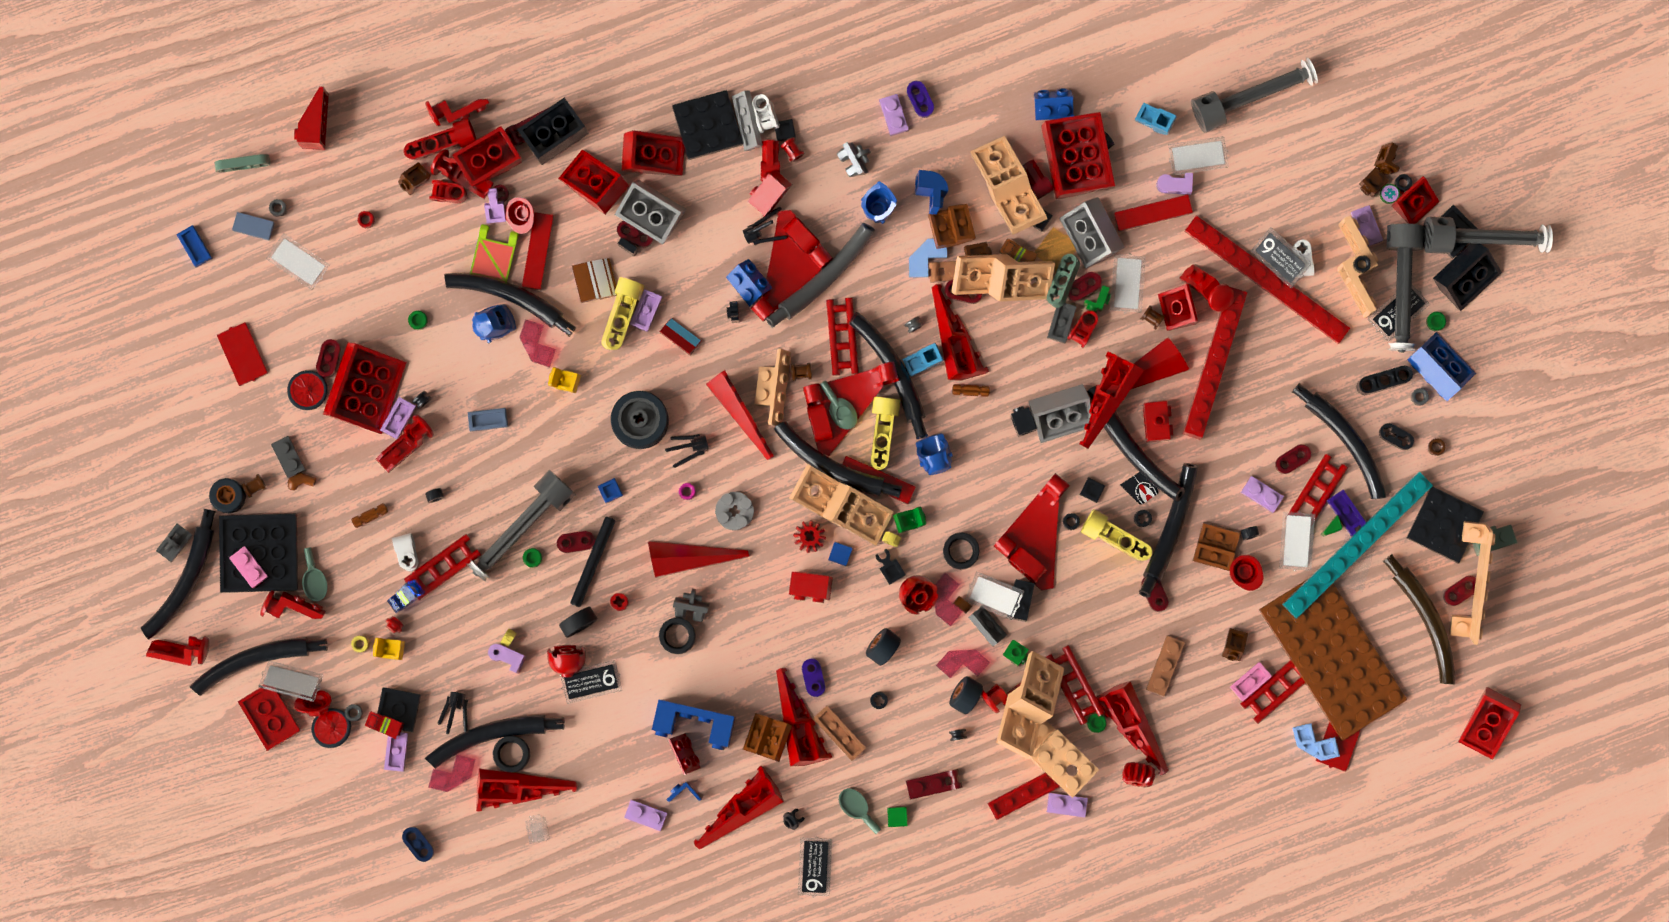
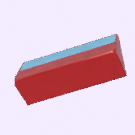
(680, 336)

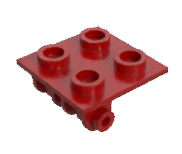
(684, 753)

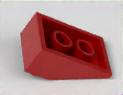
(313, 123)
(652, 153)
(487, 157)
(594, 181)
(1490, 723)

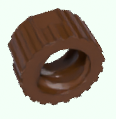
(1433, 452)
(962, 604)

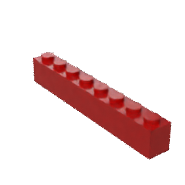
(1214, 367)

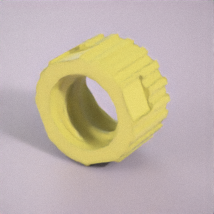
(891, 539)
(508, 637)
(353, 643)

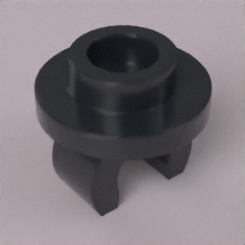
(791, 821)

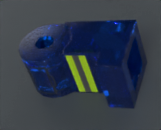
(405, 596)

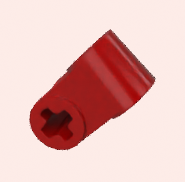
(443, 192)
(1083, 329)

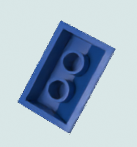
(1441, 366)

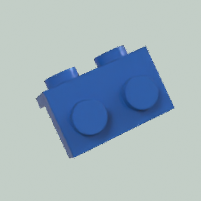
(1053, 104)
(748, 282)

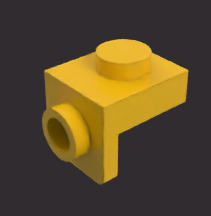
(564, 380)
(388, 648)

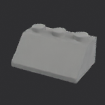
(650, 211)
(1091, 232)
(1061, 413)

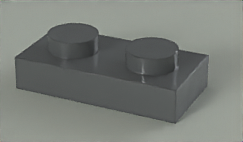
(1061, 323)
(288, 457)
(987, 626)

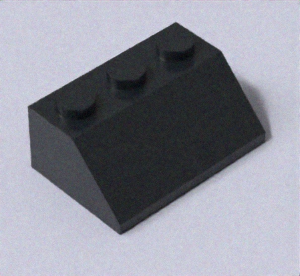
(553, 131)
(1467, 275)

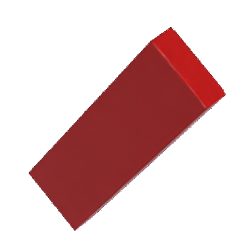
(1153, 213)
(537, 251)
(907, 489)
(1022, 795)

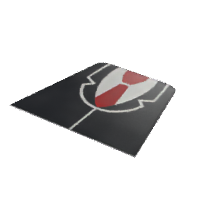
(1139, 488)

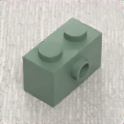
(1503, 538)

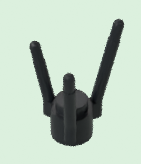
(753, 231)
(697, 443)
(455, 701)

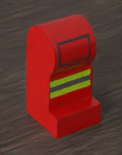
(384, 725)

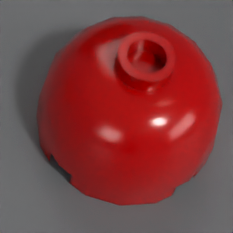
(918, 594)
(566, 659)

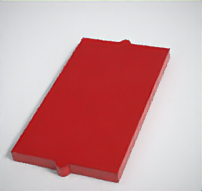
(242, 354)
(1344, 747)

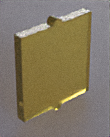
(1055, 247)

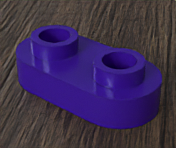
(920, 99)
(813, 677)

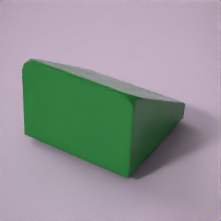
(1332, 527)
(897, 817)

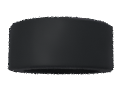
(961, 536)
(677, 621)
(578, 622)
(511, 739)

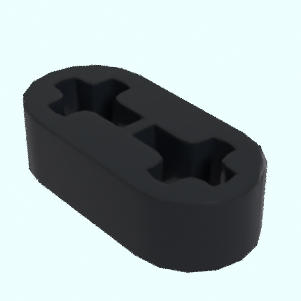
(1399, 433)

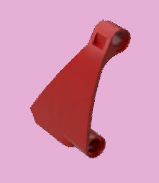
(791, 263)
(856, 389)
(1032, 537)

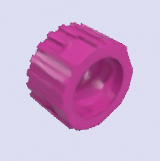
(692, 493)

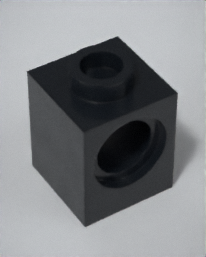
(1023, 421)

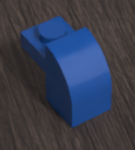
(932, 185)

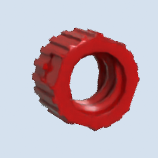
(371, 222)

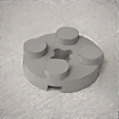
(729, 501)

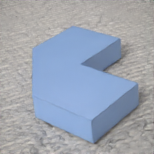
(919, 259)
(1306, 741)

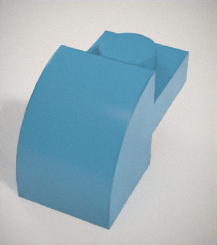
(1157, 119)
(923, 360)

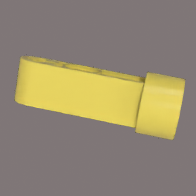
(628, 293)
(885, 411)
(1098, 526)

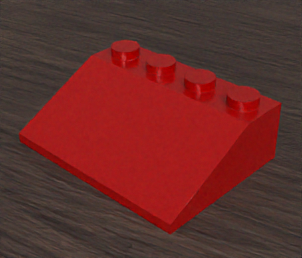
(1077, 155)
(364, 387)

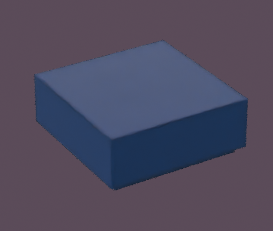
(610, 490)
(840, 554)

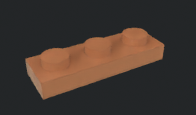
(1165, 666)
(839, 733)

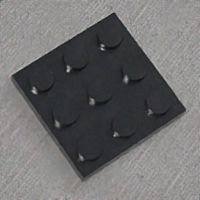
(707, 125)
(1441, 524)

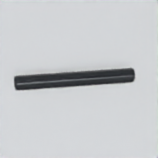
(592, 561)

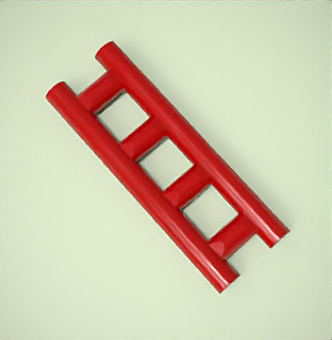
(834, 346)
(1314, 480)
(454, 567)
(1265, 689)
(1086, 690)

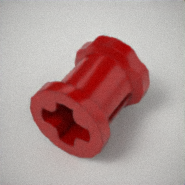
(792, 155)
(614, 598)

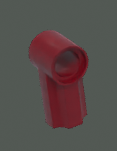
(1038, 182)

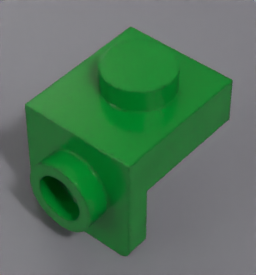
(1103, 298)
(910, 520)
(1016, 653)

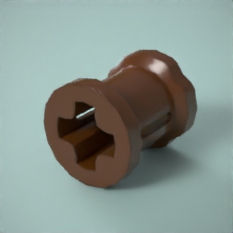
(1152, 317)
(801, 371)
(254, 485)

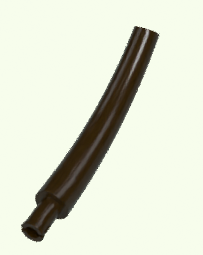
(1422, 602)

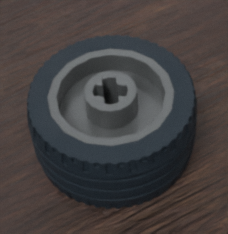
(637, 405)

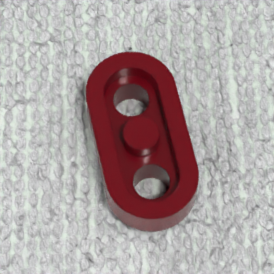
(634, 235)
(1083, 287)
(962, 298)
(327, 358)
(1292, 459)
(575, 542)
(1460, 591)
(1157, 592)

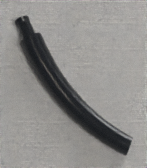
(512, 293)
(905, 387)
(1348, 435)
(1138, 458)
(841, 473)
(1167, 542)
(188, 579)
(262, 653)
(497, 729)

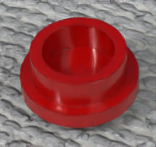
(394, 625)

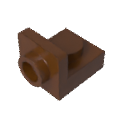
(1385, 157)
(413, 178)
(1373, 182)
(977, 249)
(1235, 645)

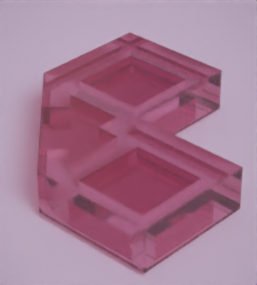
(530, 337)
(943, 607)
(969, 658)
(447, 781)

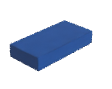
(194, 246)

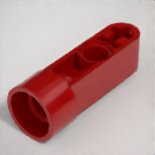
(460, 134)

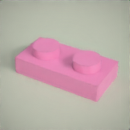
(248, 567)
(1250, 681)

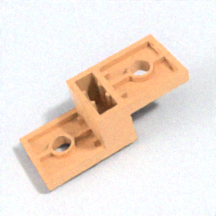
(1008, 185)
(1002, 277)
(1357, 287)
(841, 505)
(1030, 705)
(1053, 755)

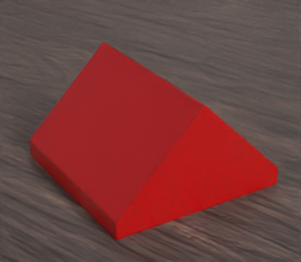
(1416, 201)
(1178, 308)

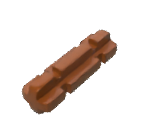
(970, 390)
(369, 515)

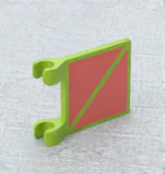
(493, 257)

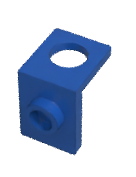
(678, 789)

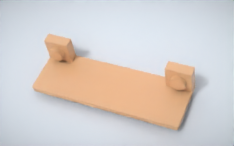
(1465, 625)

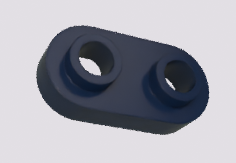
(418, 844)

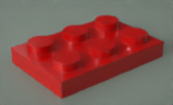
(269, 717)

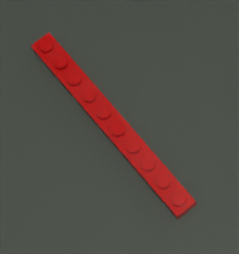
(1267, 279)

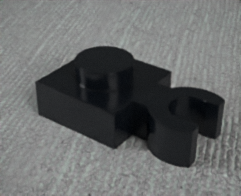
(733, 312)
(891, 570)

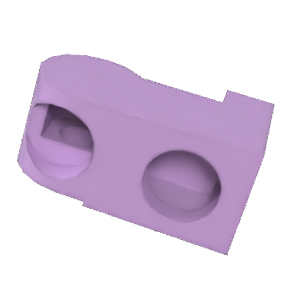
(1174, 185)
(500, 653)

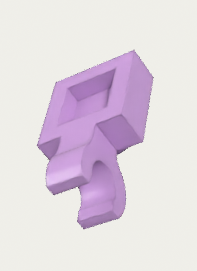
(494, 210)

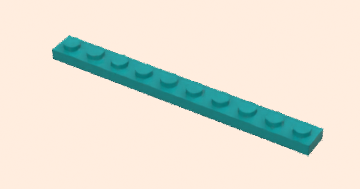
(1357, 544)

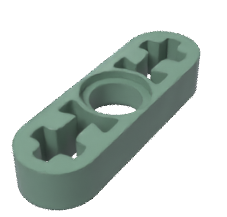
(242, 163)
(1062, 271)

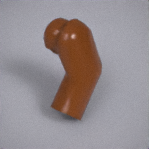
(296, 480)

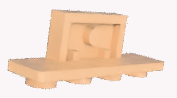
(772, 386)

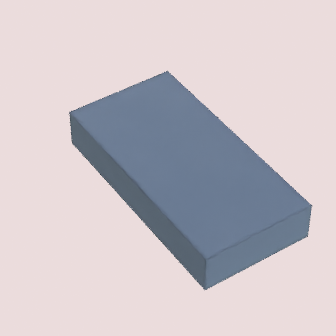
(253, 226)
(487, 419)

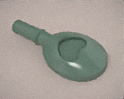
(840, 409)
(313, 580)
(856, 807)

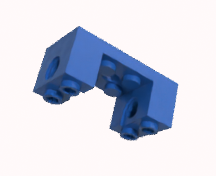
(666, 717)

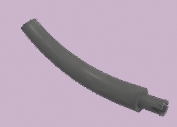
(820, 282)

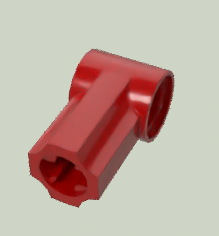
(770, 153)

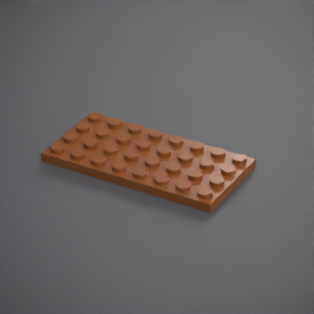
(1335, 660)

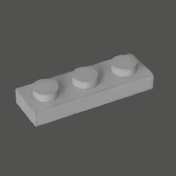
(747, 120)

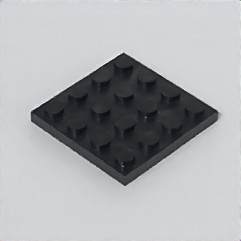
(272, 544)

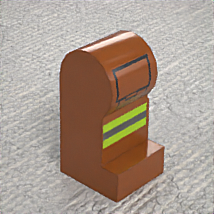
(1017, 252)

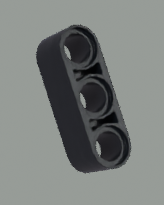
(1391, 374)

